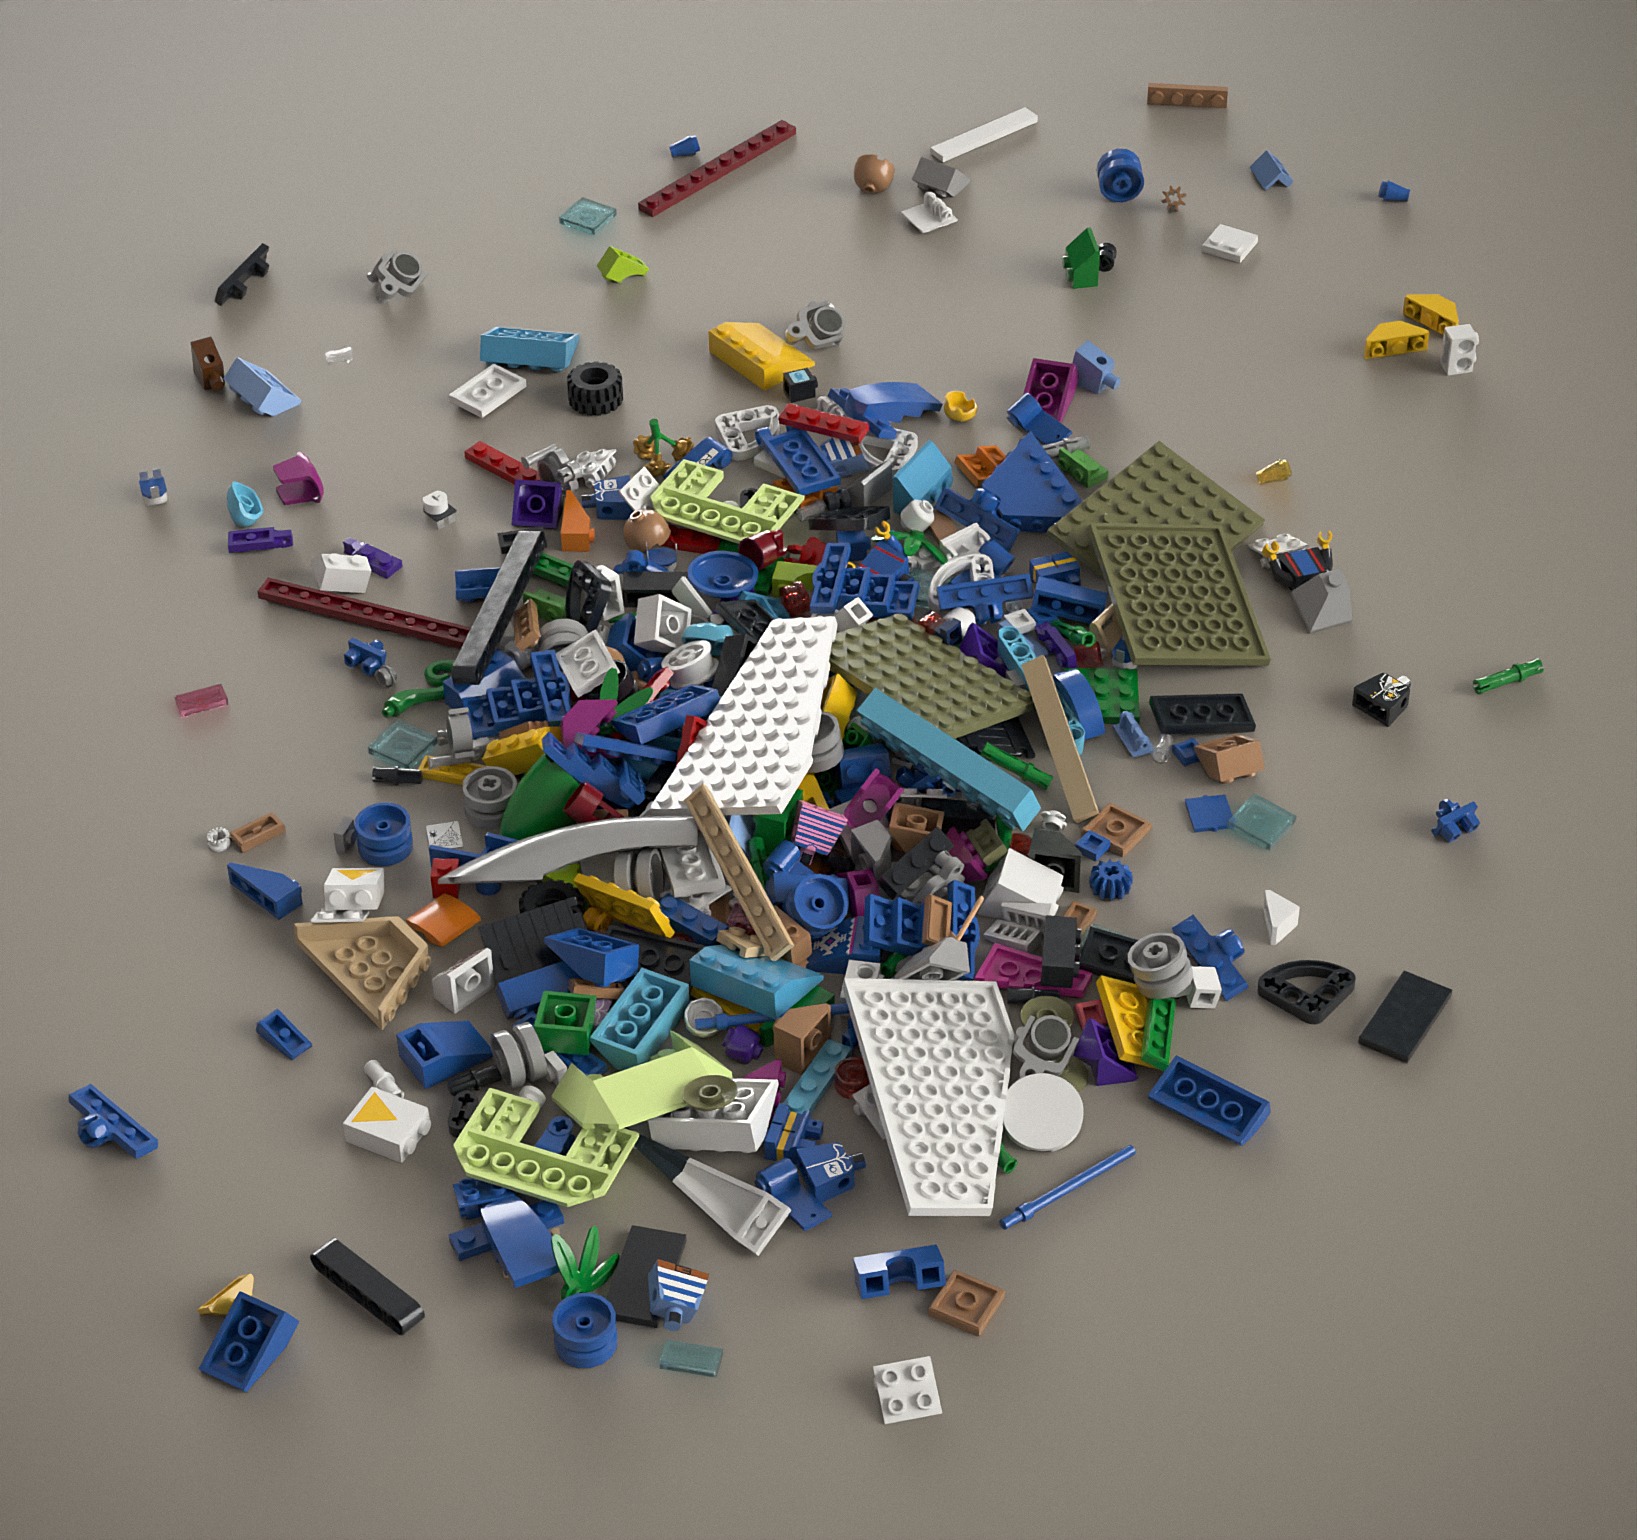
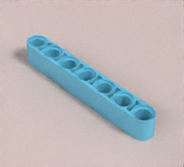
(1014, 653)

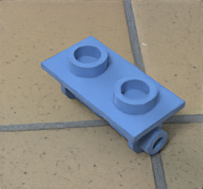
(1132, 735)

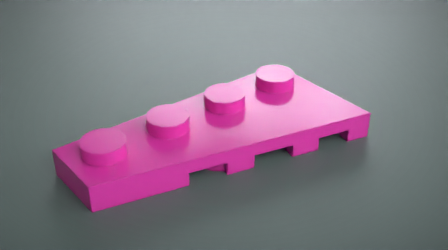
(1023, 970)

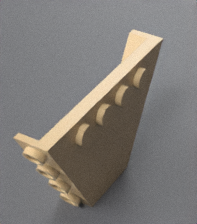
(368, 960)

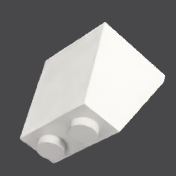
(1020, 881)

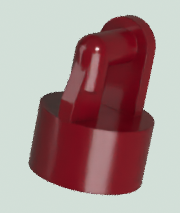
(763, 547)
(585, 801)

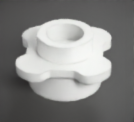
(1053, 820)

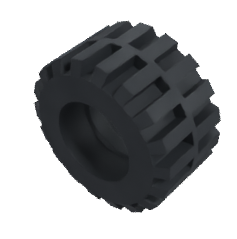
(595, 388)
(549, 893)

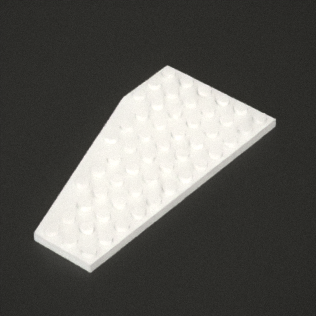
(762, 727)
(939, 1085)

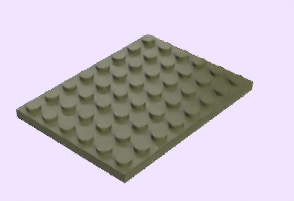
(1154, 490)
(1178, 595)
(926, 676)

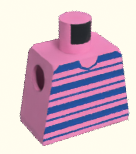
(815, 830)

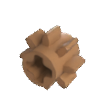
(1172, 192)

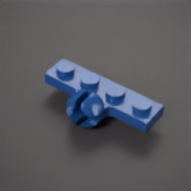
(978, 510)
(985, 596)
(1215, 952)
(108, 1122)

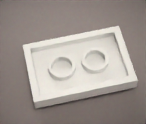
(487, 390)
(586, 663)

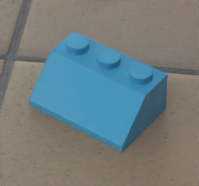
(921, 477)

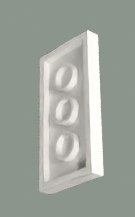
(692, 869)

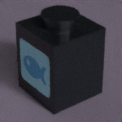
(799, 385)

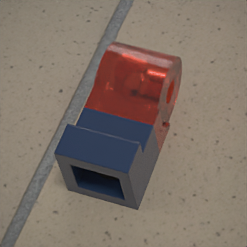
(942, 627)

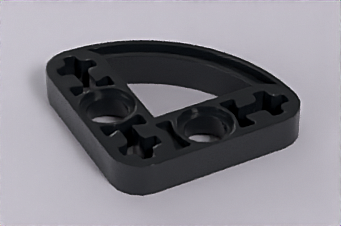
(849, 519)
(598, 590)
(1274, 988)

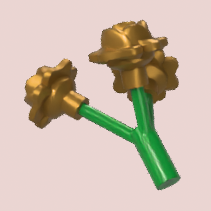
(648, 448)

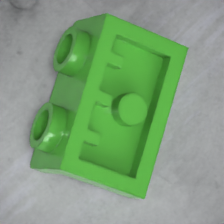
(1081, 467)
(548, 604)

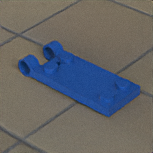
(799, 459)

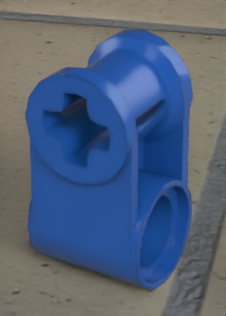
(557, 1136)

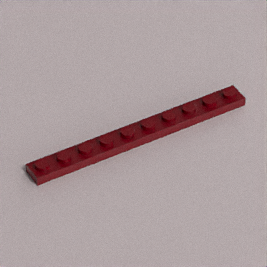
(716, 168)
(364, 612)

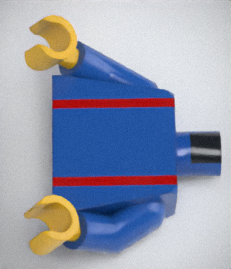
(887, 557)

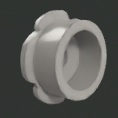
(385, 676)

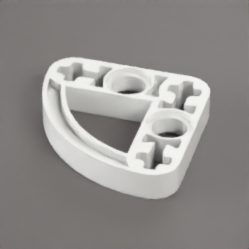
(759, 418)
(897, 447)
(955, 565)

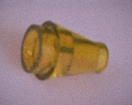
(1276, 471)

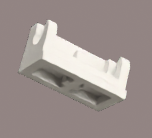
(964, 542)

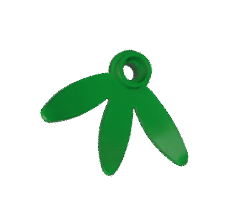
(913, 542)
(610, 691)
(582, 1278)

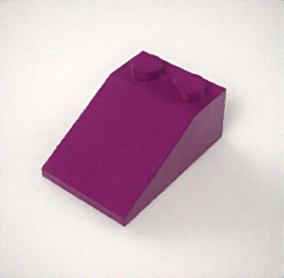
(1052, 385)

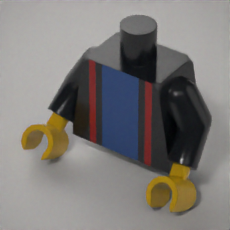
(1299, 566)

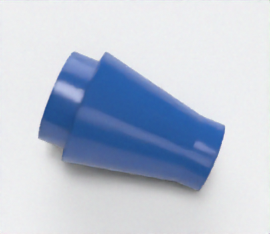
(686, 146)
(1392, 192)

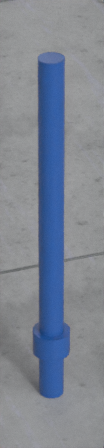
(722, 1021)
(1026, 1210)

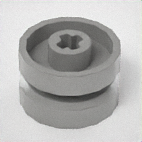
(560, 634)
(827, 745)
(487, 795)
(640, 873)
(1160, 965)
(518, 1055)

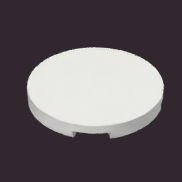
(1042, 1112)

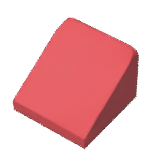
(1090, 1009)

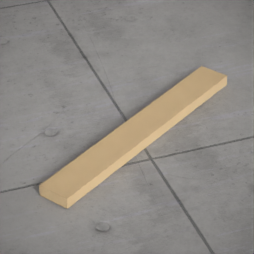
(1060, 739)
(739, 873)

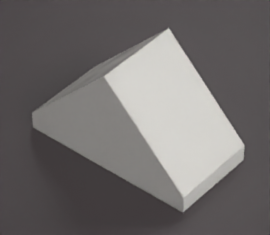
(1280, 916)

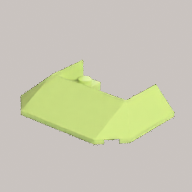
(685, 502)
(637, 1091)
(493, 1153)

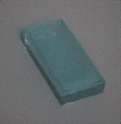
(691, 1358)

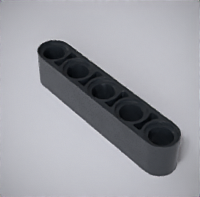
(367, 1286)

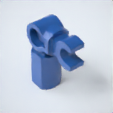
(635, 562)

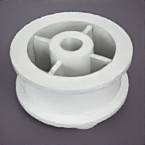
(691, 664)

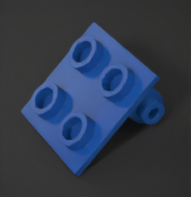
(474, 1192)

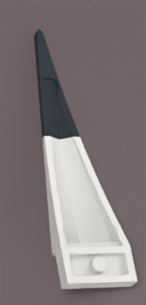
(739, 1208)

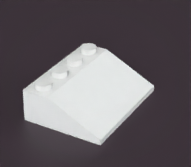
(730, 1128)

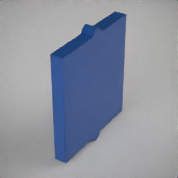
(1208, 812)

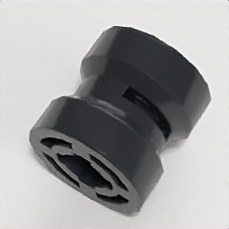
(1107, 256)
(837, 500)

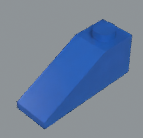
(267, 888)

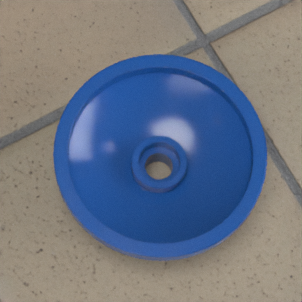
(722, 574)

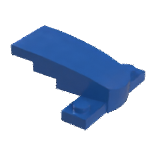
(884, 403)
(837, 586)
(526, 700)
(618, 785)
(899, 923)
(516, 1237)

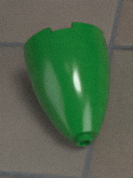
(539, 801)

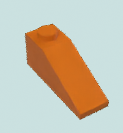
(576, 526)

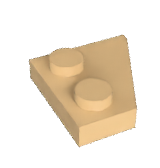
(736, 938)

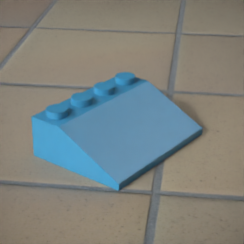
(528, 348)
(752, 981)

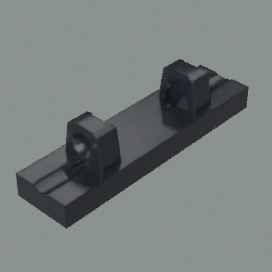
(234, 284)

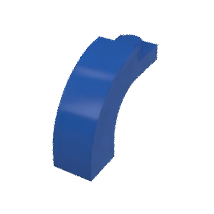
(1081, 701)

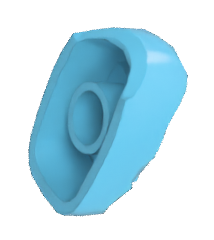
(243, 504)
(708, 632)

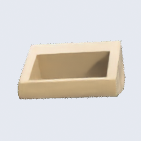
(1111, 634)

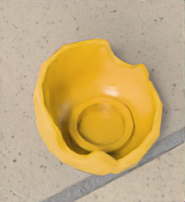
(958, 407)

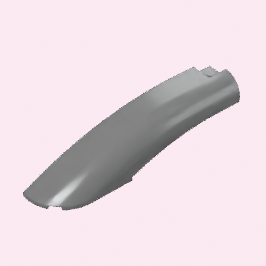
(552, 850)

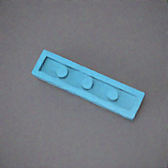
(817, 1077)

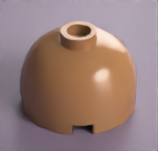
(873, 174)
(645, 527)

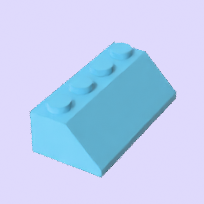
(641, 1019)

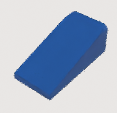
(282, 1034)

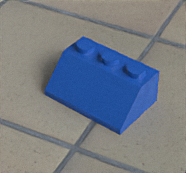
(498, 674)

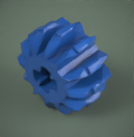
(1110, 879)

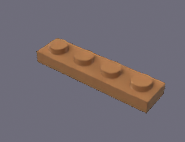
(1187, 95)
(526, 625)

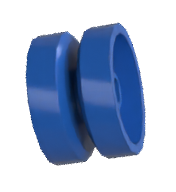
(1120, 175)
(384, 834)
(816, 904)
(585, 1330)

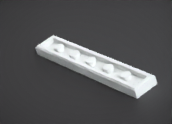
(983, 134)

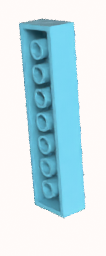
(949, 760)

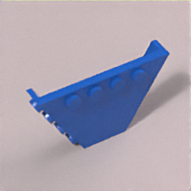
(1031, 488)

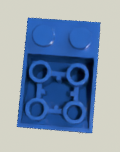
(441, 1050)

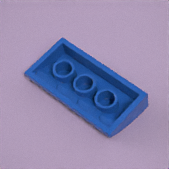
(666, 713)
(1210, 1101)

